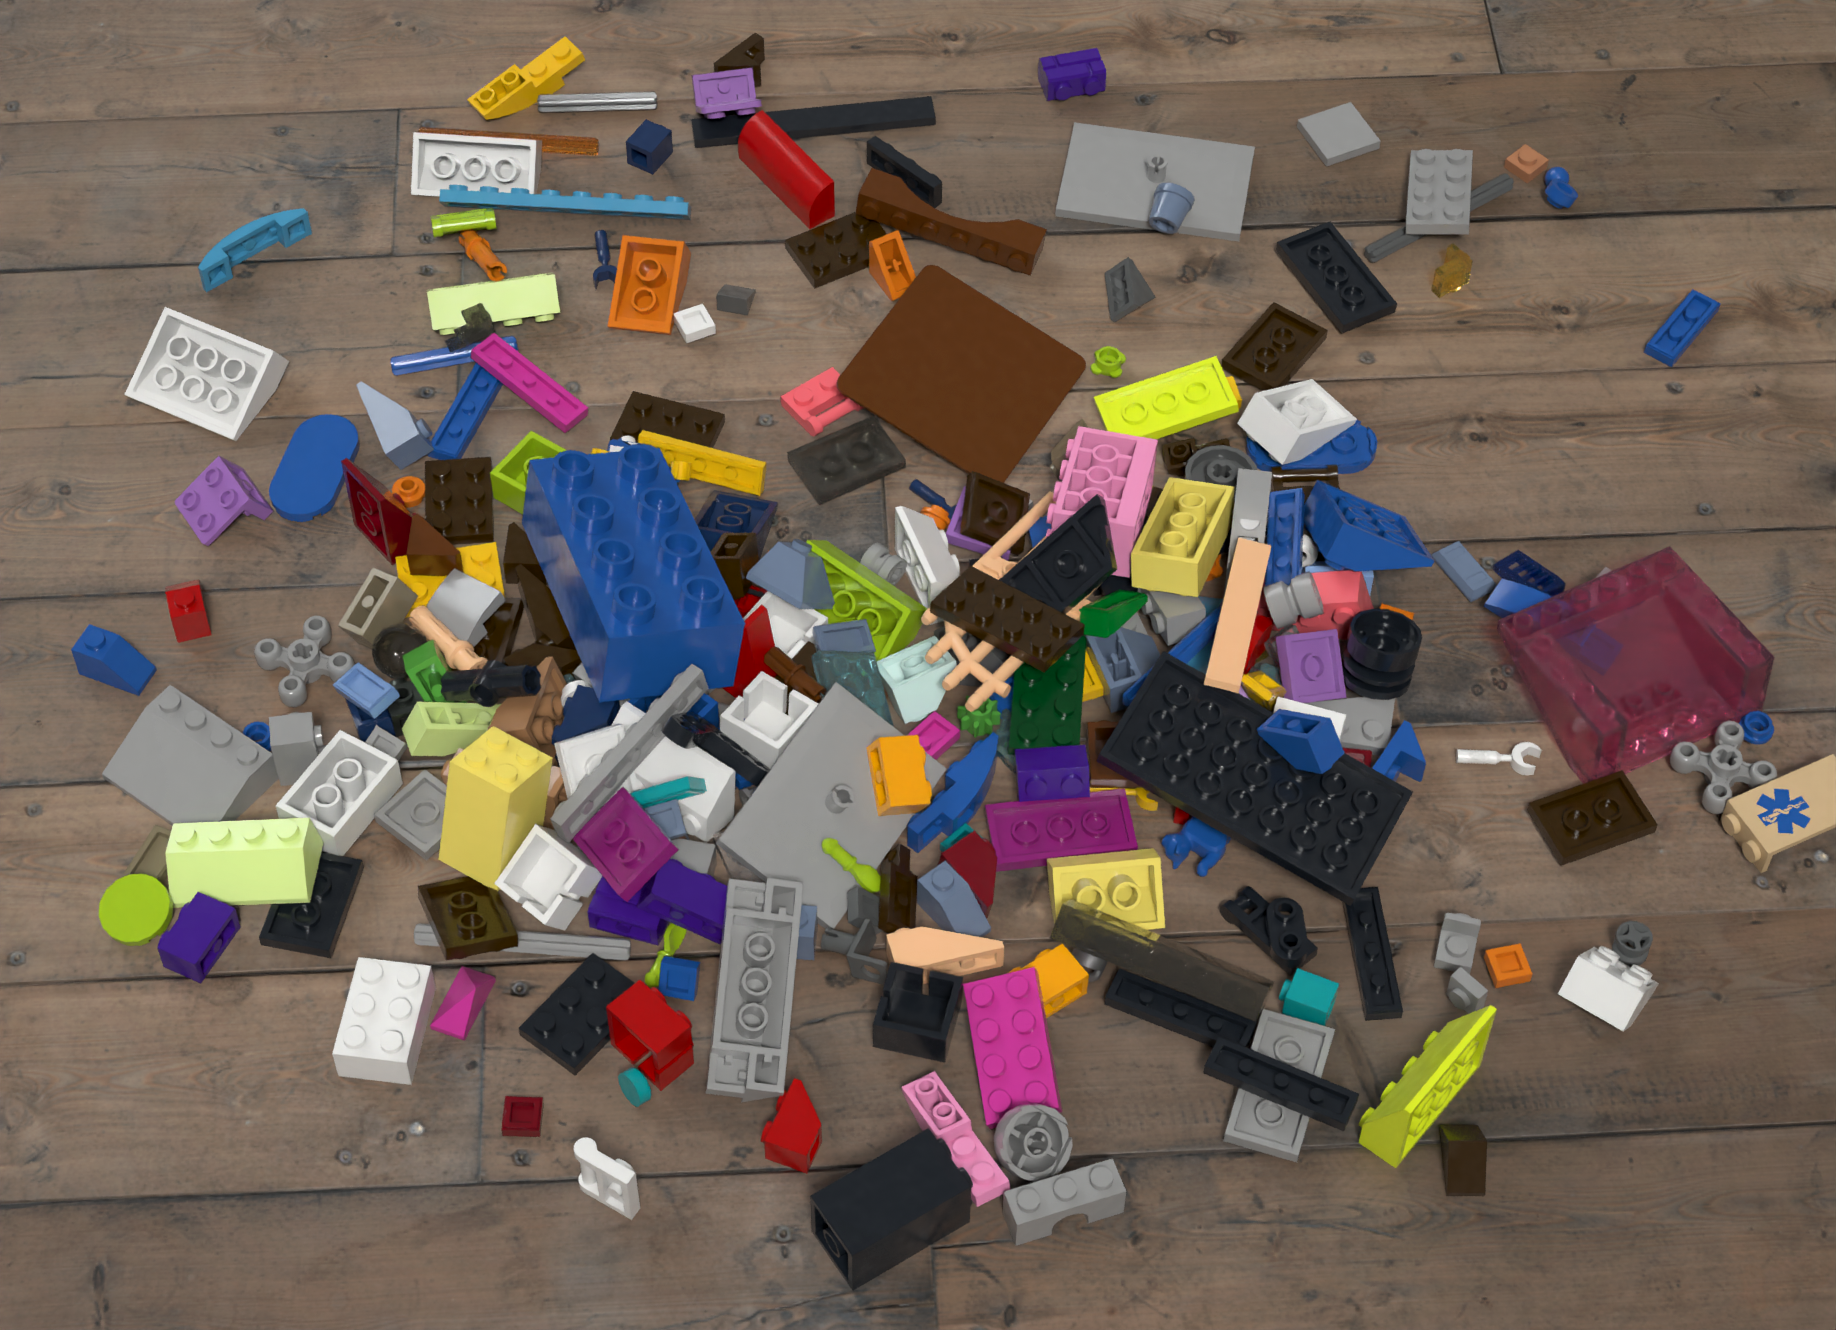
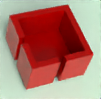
(645, 1023)

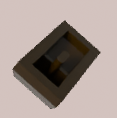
(519, 551)
(1463, 1159)

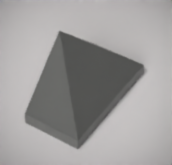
(1126, 289)

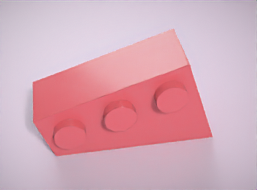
(1342, 596)

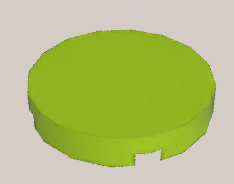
(135, 909)

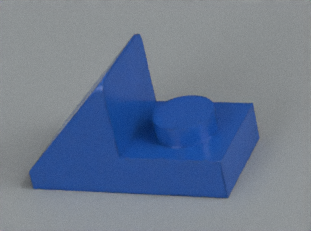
(1402, 755)

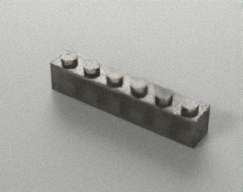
(1162, 959)

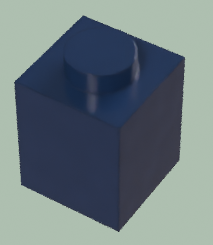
(649, 146)

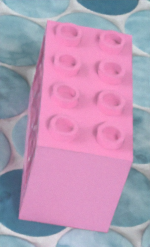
(1119, 471)

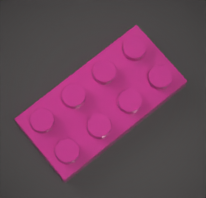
(1011, 1043)

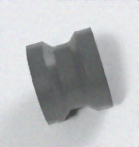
(1638, 936)

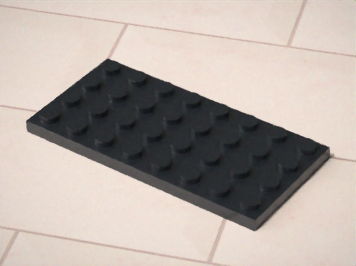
(1207, 759)

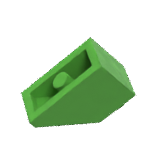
(425, 669)

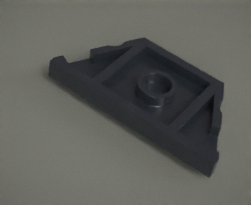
(1069, 560)

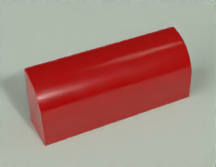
(787, 170)

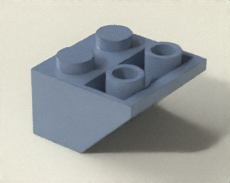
(1121, 662)

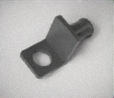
(857, 950)

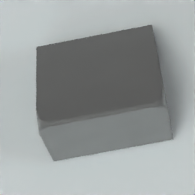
(735, 299)

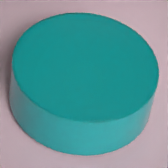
(634, 1086)

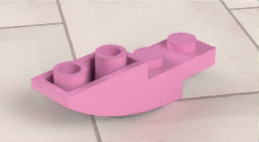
(941, 1113)

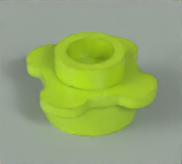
(1108, 362)

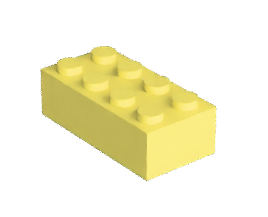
(1182, 537)

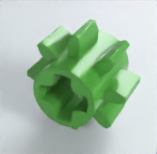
(981, 720)

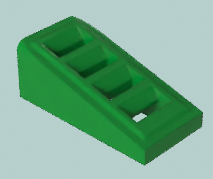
(1110, 612)

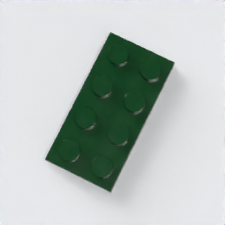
(1048, 704)

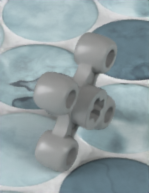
(303, 660)
(1721, 766)

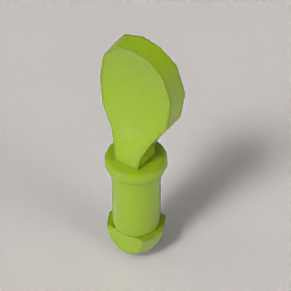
(865, 875)
(672, 940)

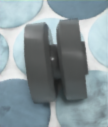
(1218, 465)

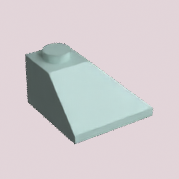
(912, 682)

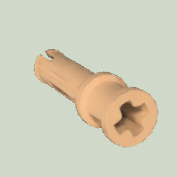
(457, 652)

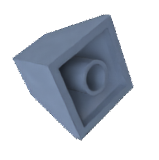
(794, 575)

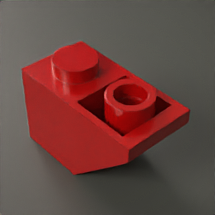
(795, 1132)

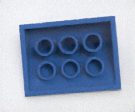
(1361, 533)

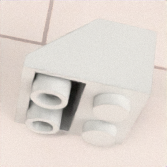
(1608, 987)

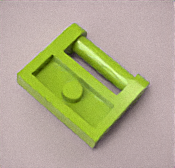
(464, 220)

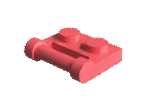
(815, 397)

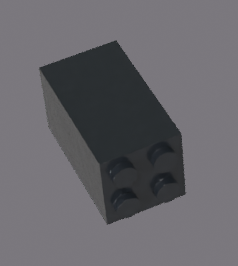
(891, 1208)

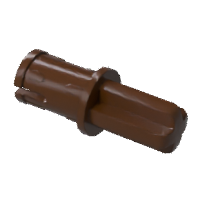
(794, 674)

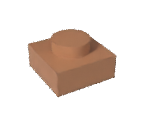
(1526, 163)

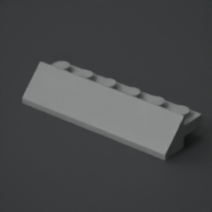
(755, 989)

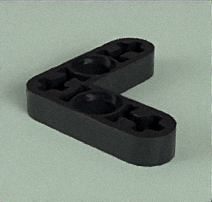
(692, 731)

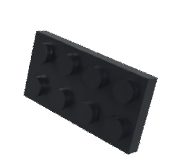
(1336, 277)

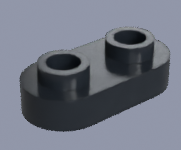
(1286, 929)

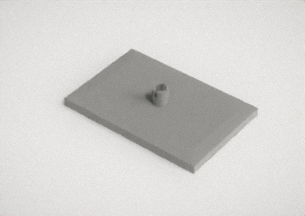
(1116, 171)
(816, 793)

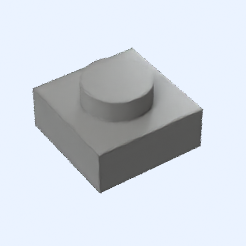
(386, 743)
(1466, 991)

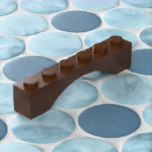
(1006, 243)

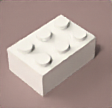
(342, 791)
(384, 1021)

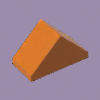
(890, 264)

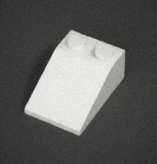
(1294, 420)

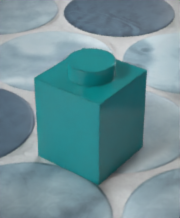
(1309, 997)

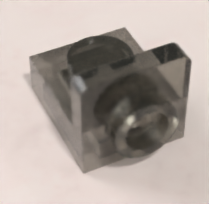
(477, 327)

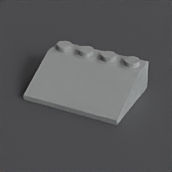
(189, 763)

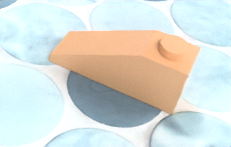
(943, 951)

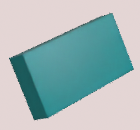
(671, 790)

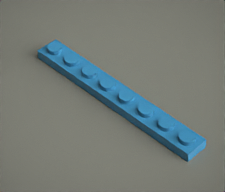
(578, 203)

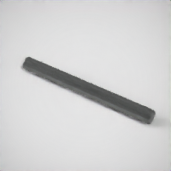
(1399, 238)

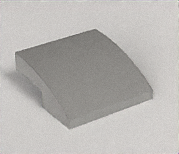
(465, 605)

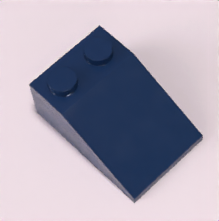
(735, 514)

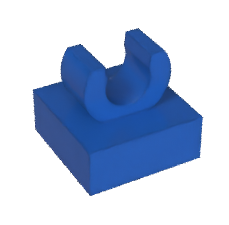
(679, 978)

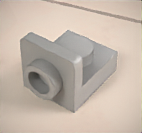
(1457, 942)

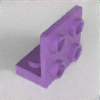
(219, 498)

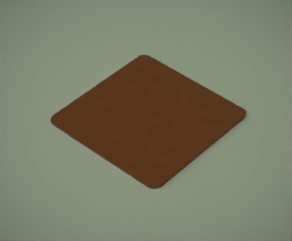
(961, 374)

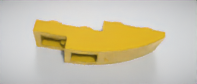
(520, 88)

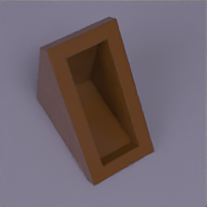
(429, 551)

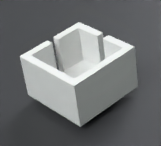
(789, 624)
(766, 726)
(549, 874)

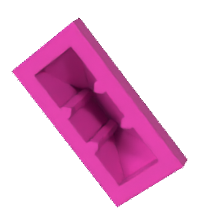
(463, 1003)

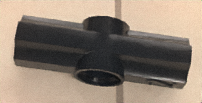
(490, 683)

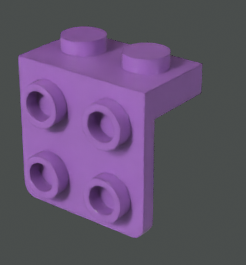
(725, 92)

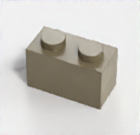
(378, 604)

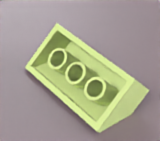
(503, 300)
(244, 861)

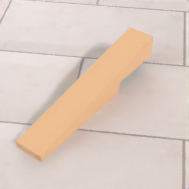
(1237, 615)

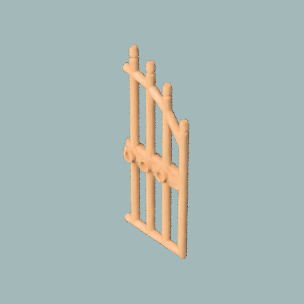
(997, 567)

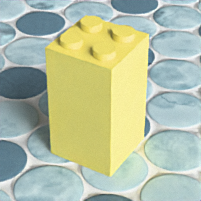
(492, 804)

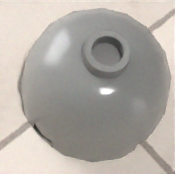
(1032, 1142)

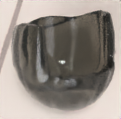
(391, 646)

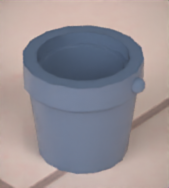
(1170, 207)

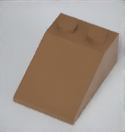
(535, 717)

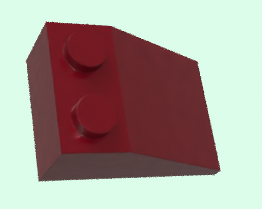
(377, 512)

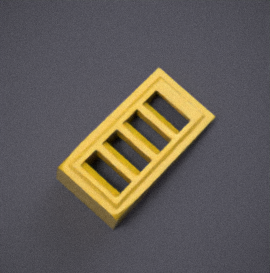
(1262, 689)

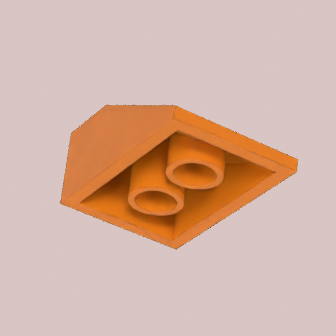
(649, 284)

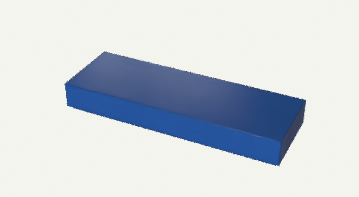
(1682, 328)

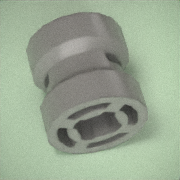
(884, 564)

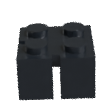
(917, 1022)

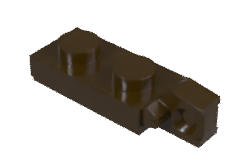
(897, 892)

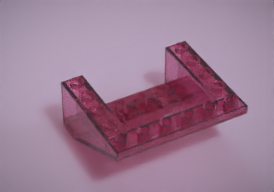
(1636, 664)

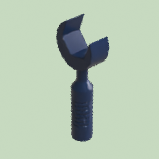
(605, 271)
(931, 496)

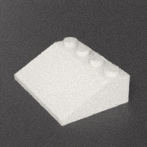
(205, 374)

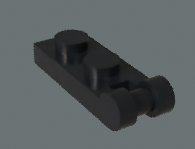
(1254, 923)

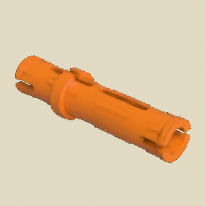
(480, 251)

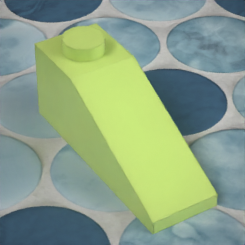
(445, 727)

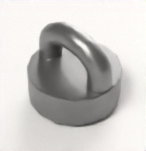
(1090, 962)

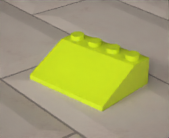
(1426, 1086)

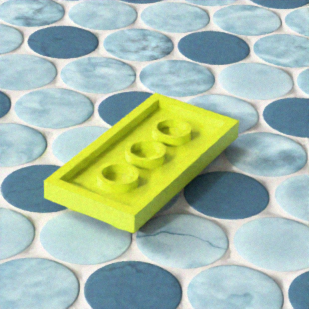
(1169, 401)

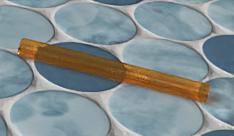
(550, 143)

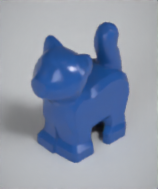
(1199, 838)

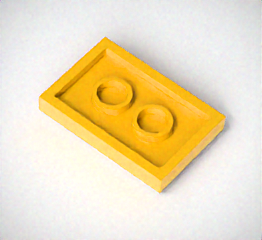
(477, 561)

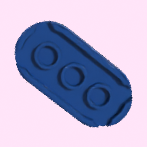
(1350, 450)
(312, 467)

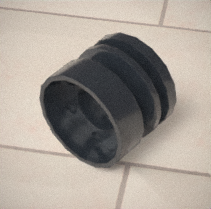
(1380, 654)

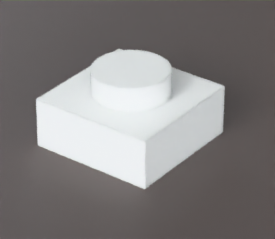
(694, 323)

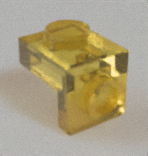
(1453, 273)

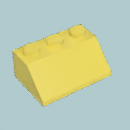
(1113, 882)

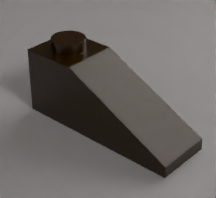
(542, 611)

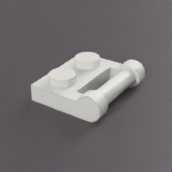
(607, 1179)

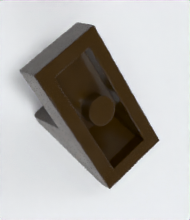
(745, 55)

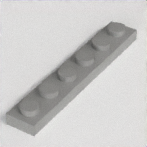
(628, 754)

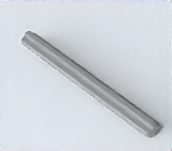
(550, 944)

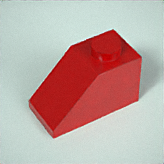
(187, 611)

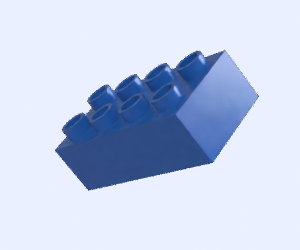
(630, 571)

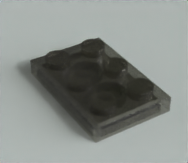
(846, 460)

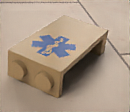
(1783, 811)

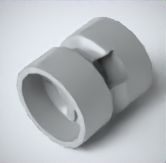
(1293, 600)

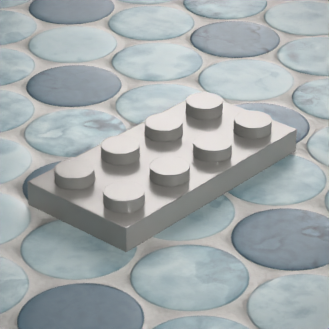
(1439, 192)
(1262, 1123)

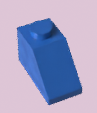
(111, 660)
(1303, 739)

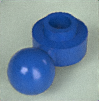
(1558, 190)

